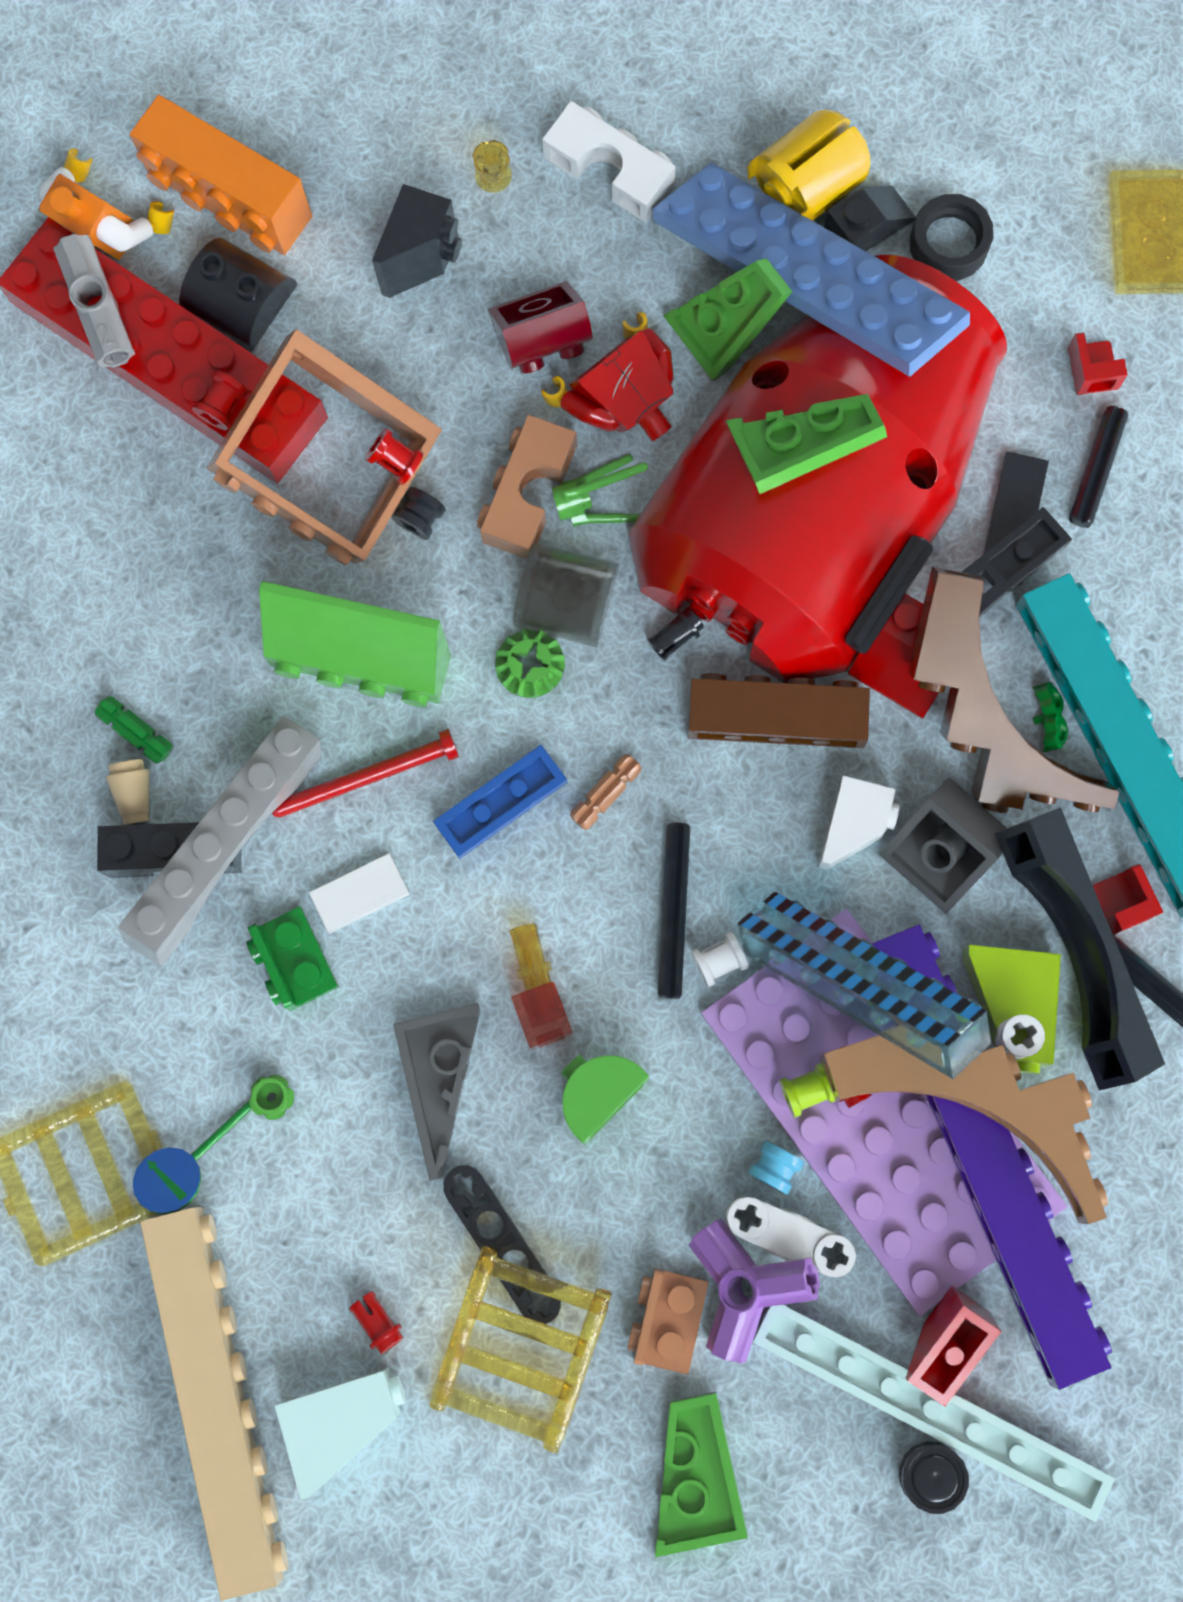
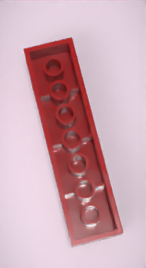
(172, 353)

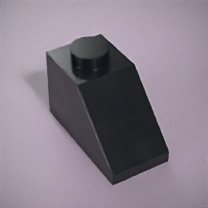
(869, 216)

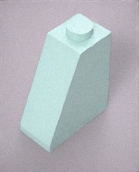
(335, 1424)

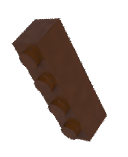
(779, 711)

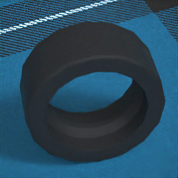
(964, 209)

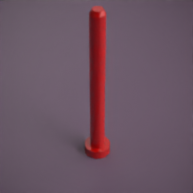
(442, 747)

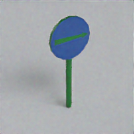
(171, 1176)

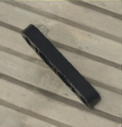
(507, 1240)

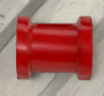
(220, 400)
(394, 456)

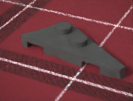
(435, 1065)

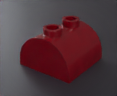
(541, 326)

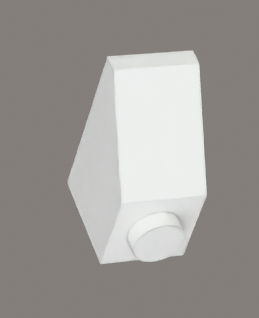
(857, 819)

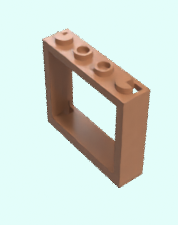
(362, 392)

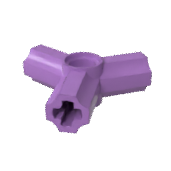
(771, 1285)

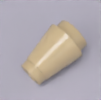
(130, 790)

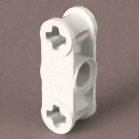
(790, 1236)

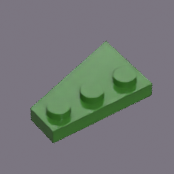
(729, 316)
(801, 442)
(699, 1482)

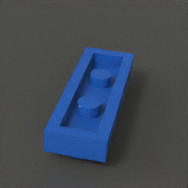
(500, 801)

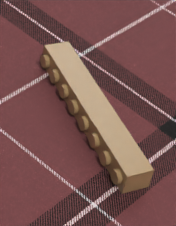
(213, 1403)

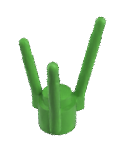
(573, 495)

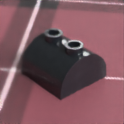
(234, 291)

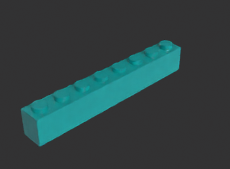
(1111, 721)

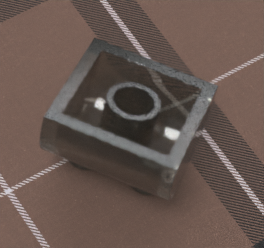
(565, 594)

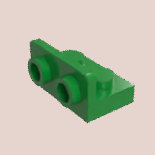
(291, 959)

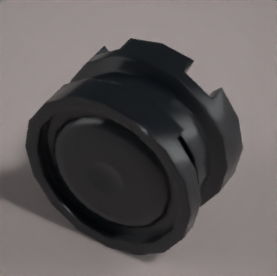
(933, 1477)

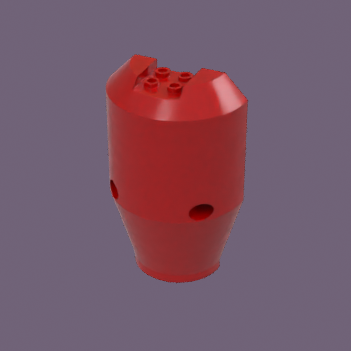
(810, 553)

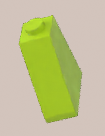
(1013, 985)

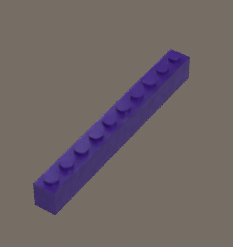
(1014, 1215)

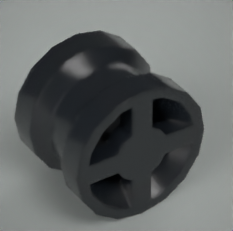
(418, 513)

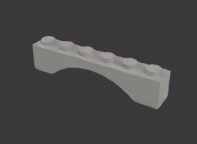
(182, 887)

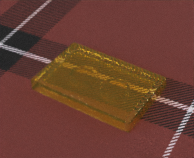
(1147, 231)

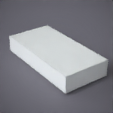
(359, 893)

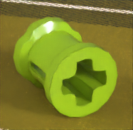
(806, 1090)

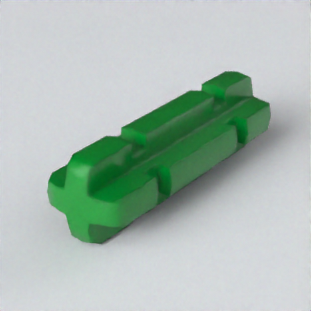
(133, 729)

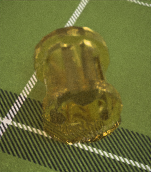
(490, 155)

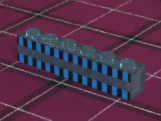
(866, 984)

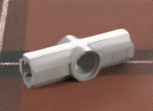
(100, 321)

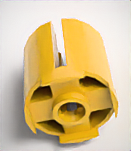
(813, 164)

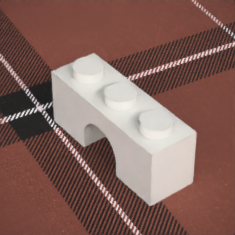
(583, 138)

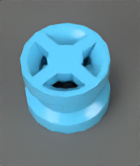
(776, 1167)

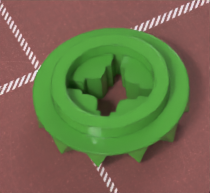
(538, 680)

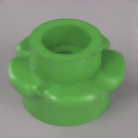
(262, 1106)

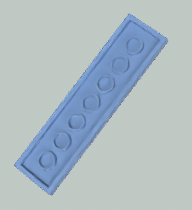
(827, 274)

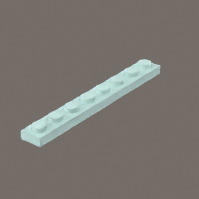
(957, 1425)

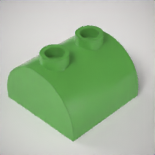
(598, 1091)

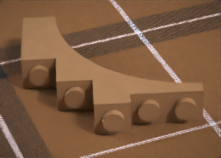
(1036, 1115)

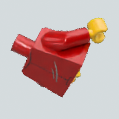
(623, 385)

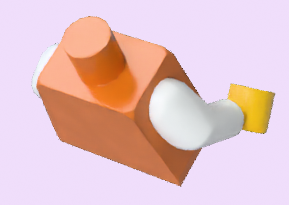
(91, 216)

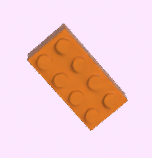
(221, 176)

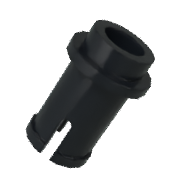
(676, 633)

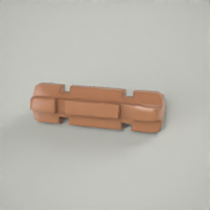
(605, 791)

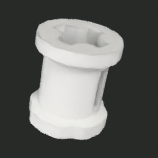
(719, 959)
(1033, 1042)

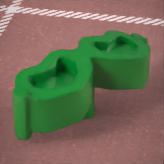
(1054, 724)

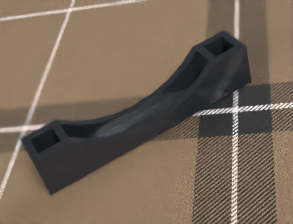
(1115, 1028)

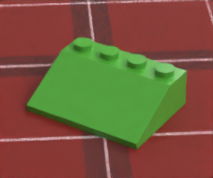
(353, 644)

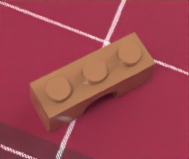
(537, 452)

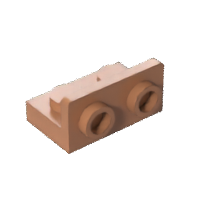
(669, 1320)

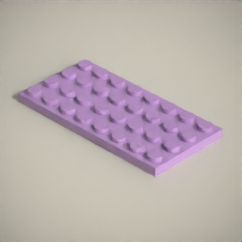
(876, 1158)

